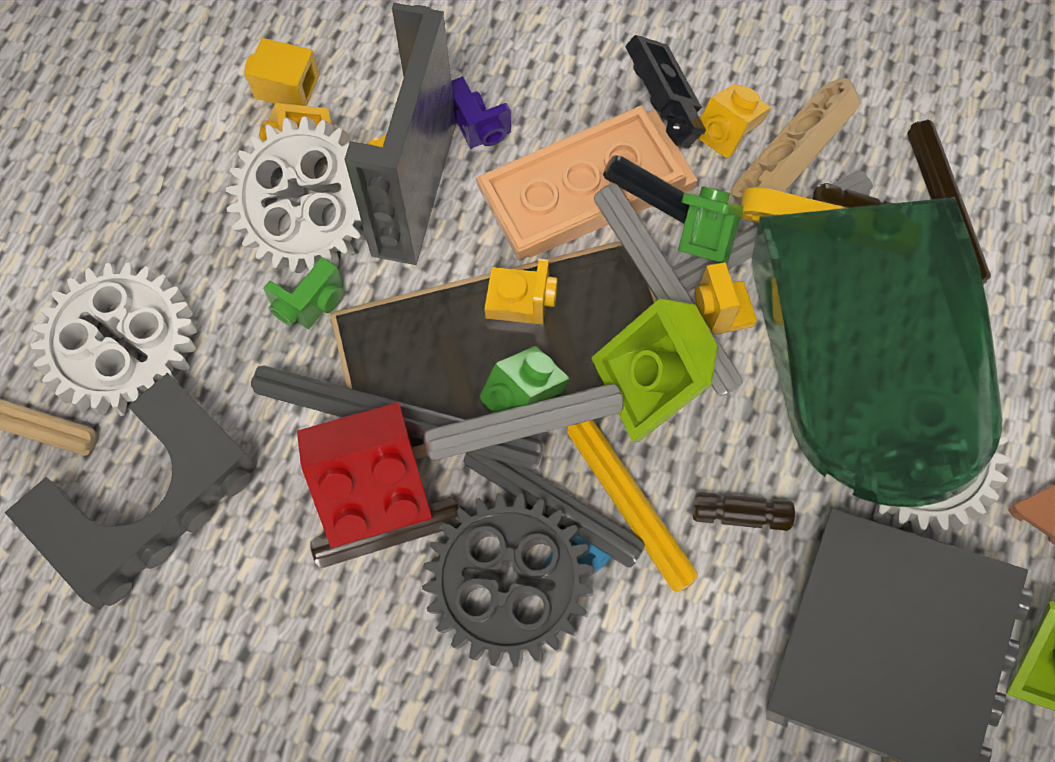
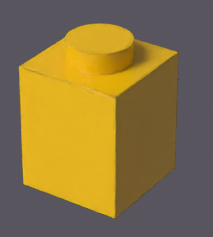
(281, 73)

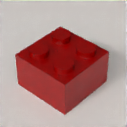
(363, 475)

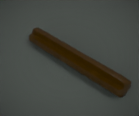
(940, 178)

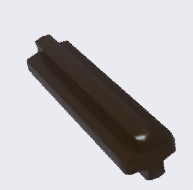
(442, 512)

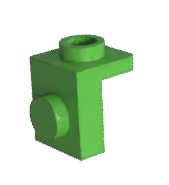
(710, 224)
(314, 295)
(523, 381)

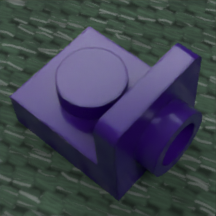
(474, 121)

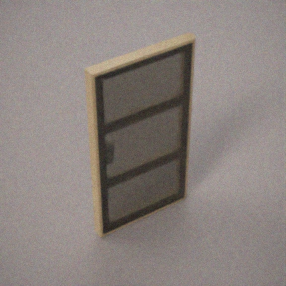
(441, 349)

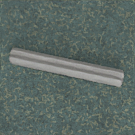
(522, 421)

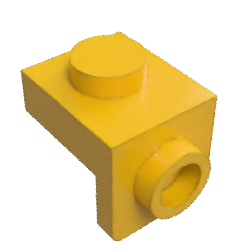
(730, 117)
(724, 302)

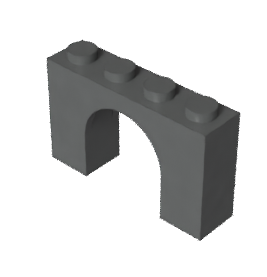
(105, 559)

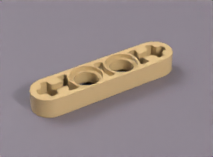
(801, 139)

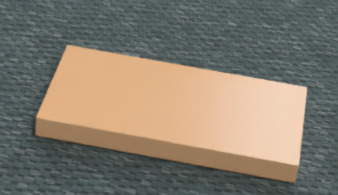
(554, 188)

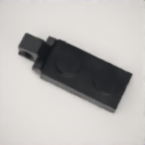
(668, 89)

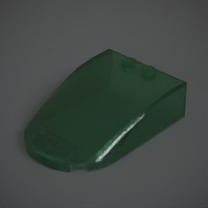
(882, 346)

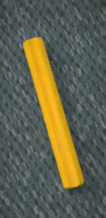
(633, 505)

